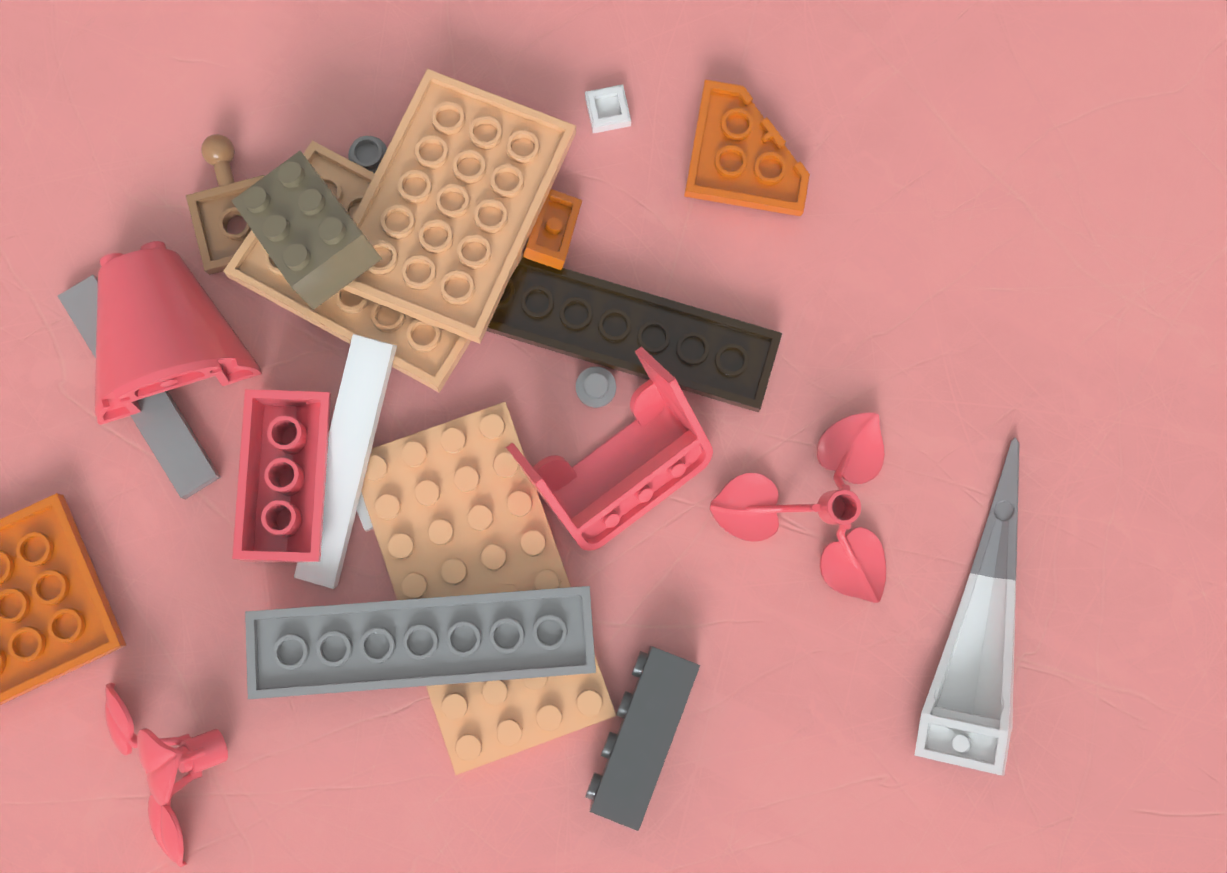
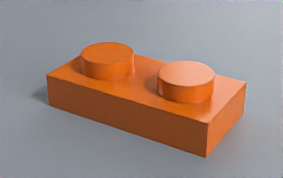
(553, 230)

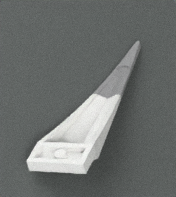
(971, 695)

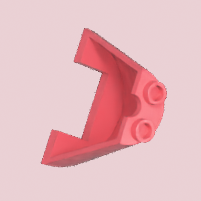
(158, 332)

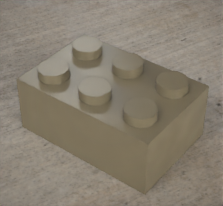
(306, 230)

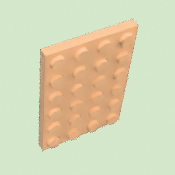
(457, 203)
(422, 348)

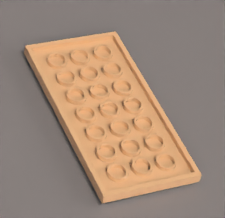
(469, 522)

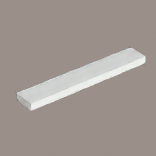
(349, 452)

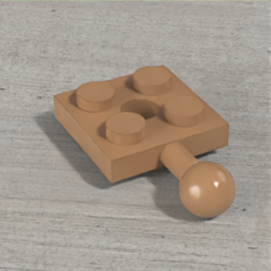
(214, 207)

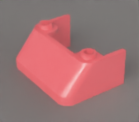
(630, 469)

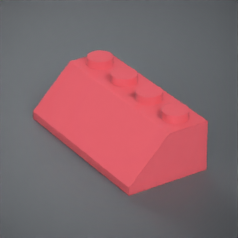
(282, 476)

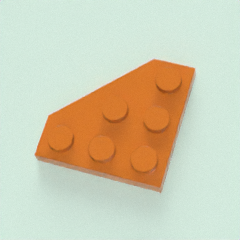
(742, 155)

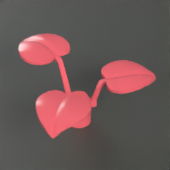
(856, 561)
(161, 767)

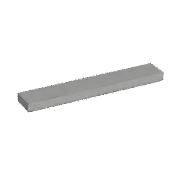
(159, 418)

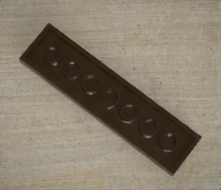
(611, 321)

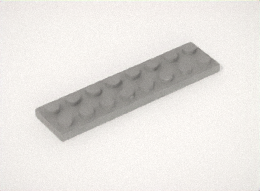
(419, 642)

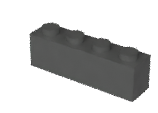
(643, 737)

